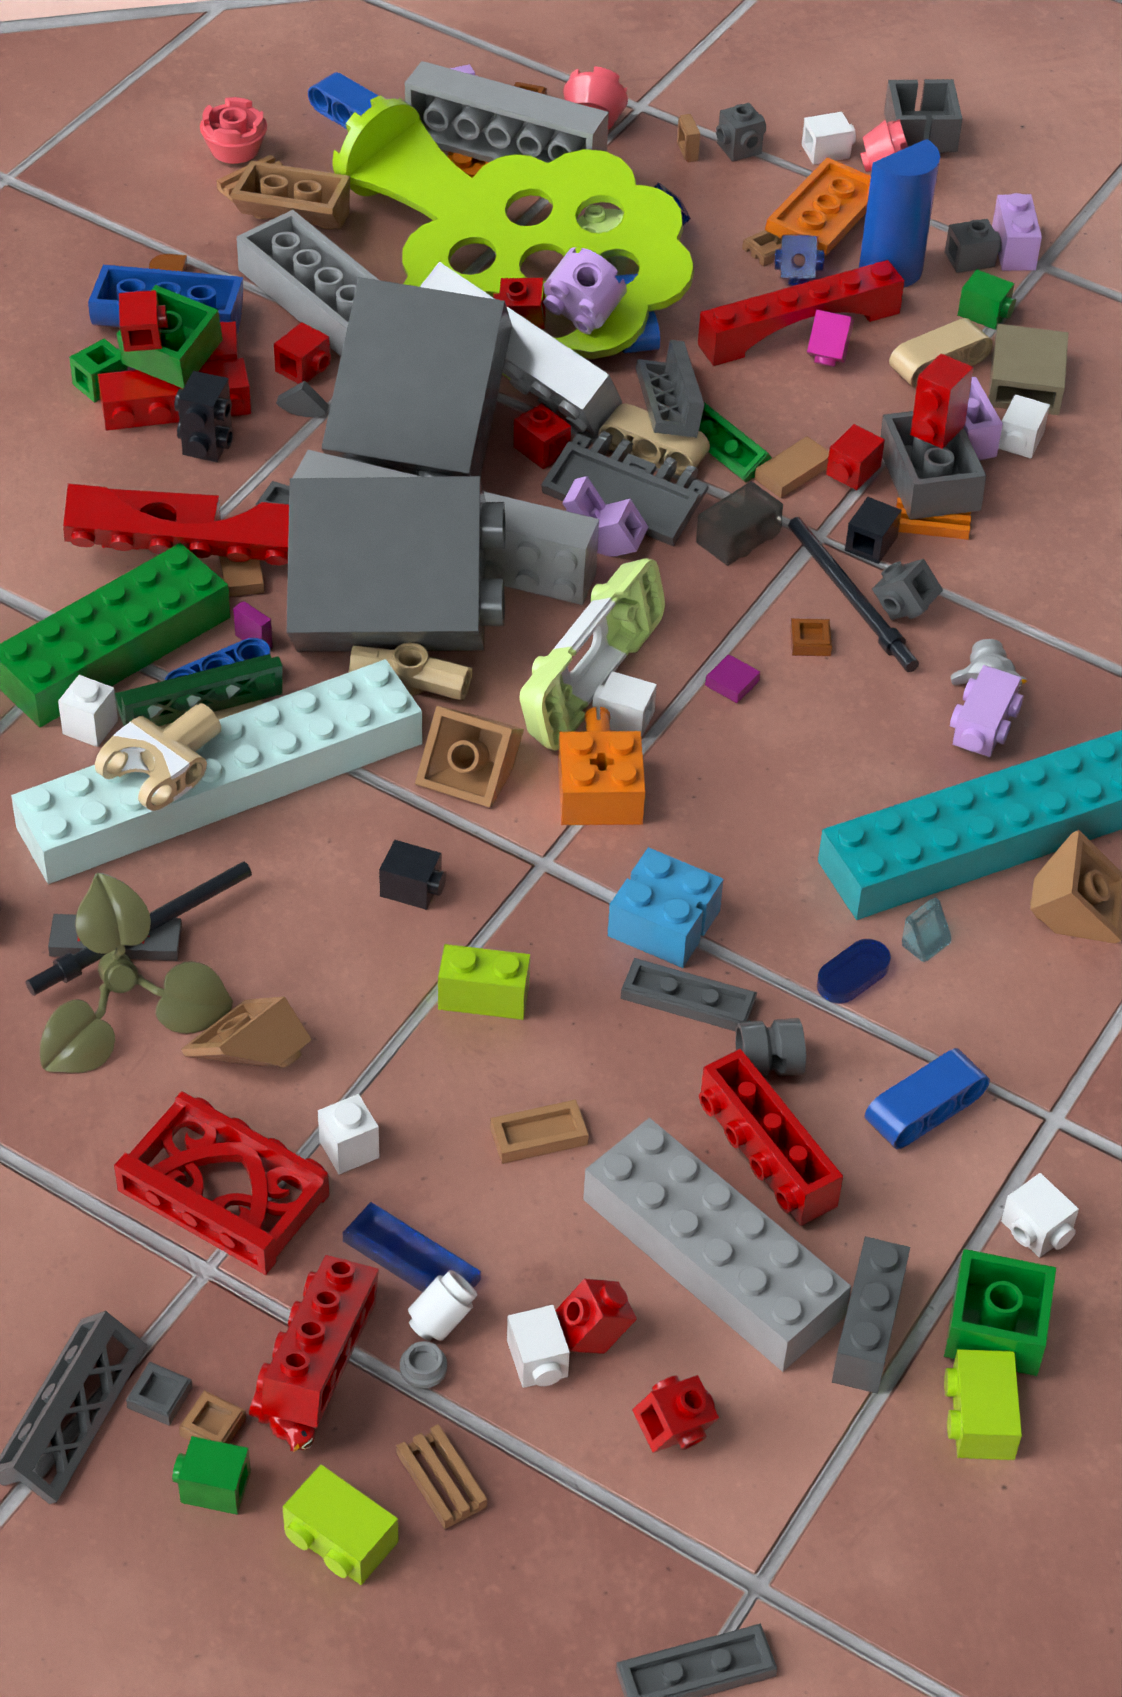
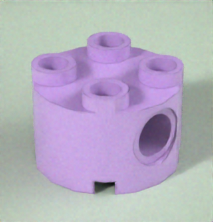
(584, 289)

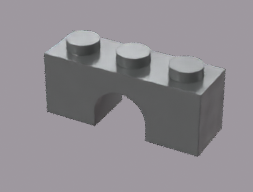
(870, 1315)

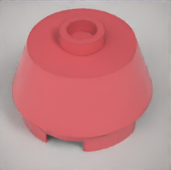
(597, 90)
(233, 130)
(882, 142)

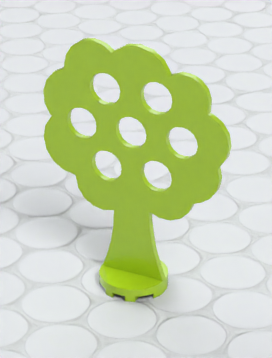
(397, 157)

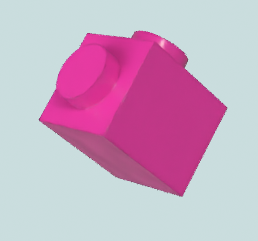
(830, 338)

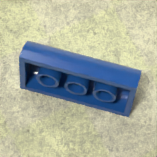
(901, 209)
(213, 290)

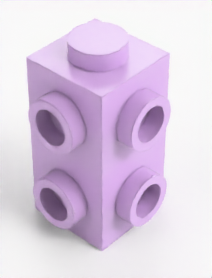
(986, 711)

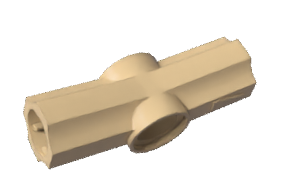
(417, 669)

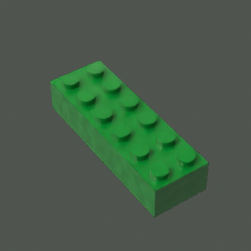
(113, 631)

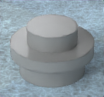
(423, 1365)

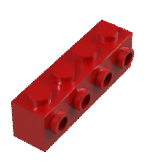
(770, 1137)
(318, 1341)

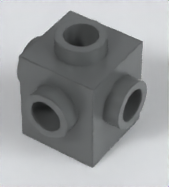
(740, 131)
(907, 589)

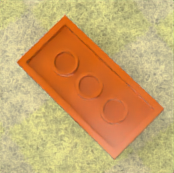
(823, 205)

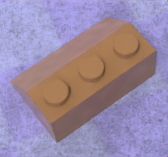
(276, 189)

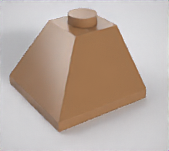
(468, 756)
(1079, 892)
(253, 1034)

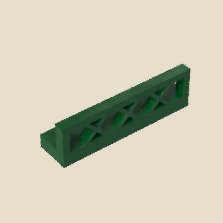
(215, 688)

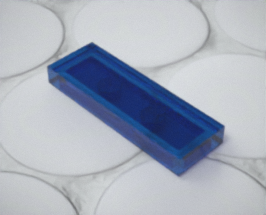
(404, 1249)

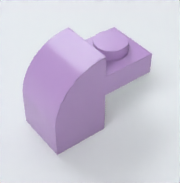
(619, 522)

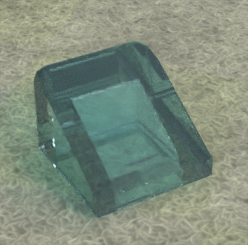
(926, 931)

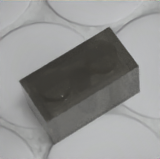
(739, 523)

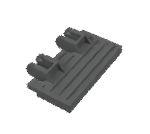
(624, 476)

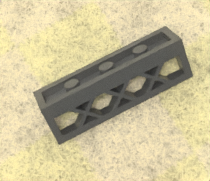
(679, 393)
(54, 1400)

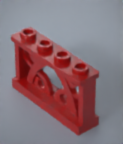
(222, 1141)

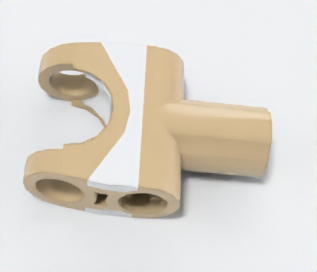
(164, 754)

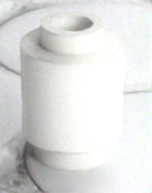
(441, 1306)

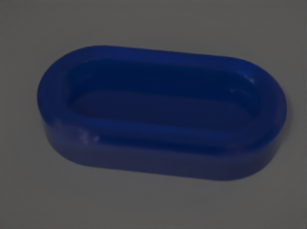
(853, 971)

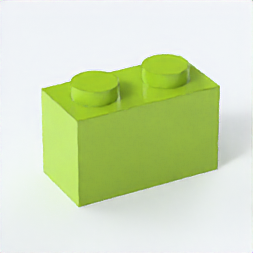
(483, 981)
(984, 1404)
(340, 1525)

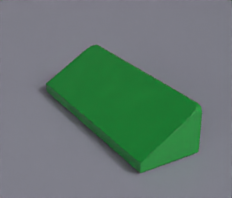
(731, 445)

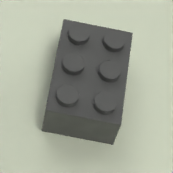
(928, 477)

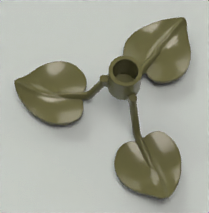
(107, 920)

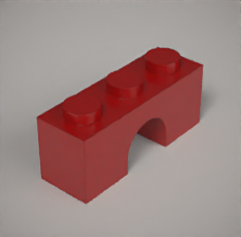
(172, 506)

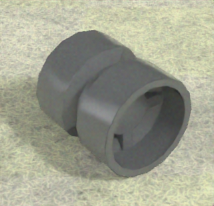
(773, 1047)

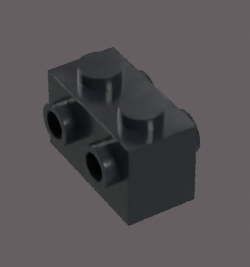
(204, 416)

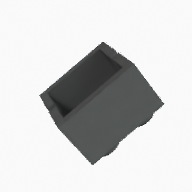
(938, 115)

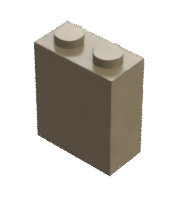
(1028, 365)

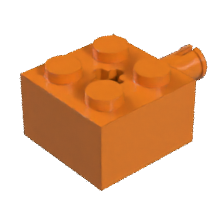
(601, 774)

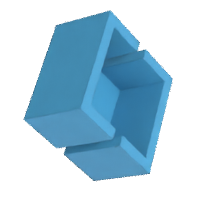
(665, 907)

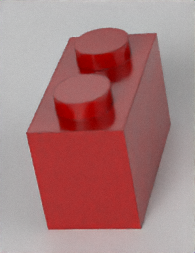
(941, 400)

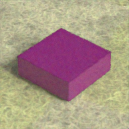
(252, 623)
(732, 678)

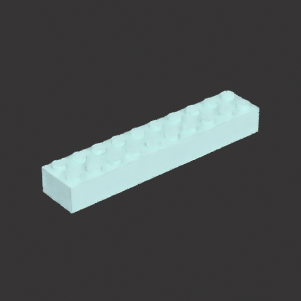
(253, 760)

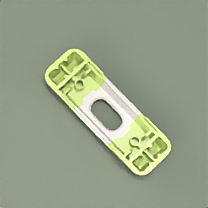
(621, 620)

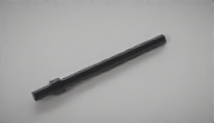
(889, 638)
(71, 965)

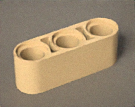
(958, 340)
(635, 426)

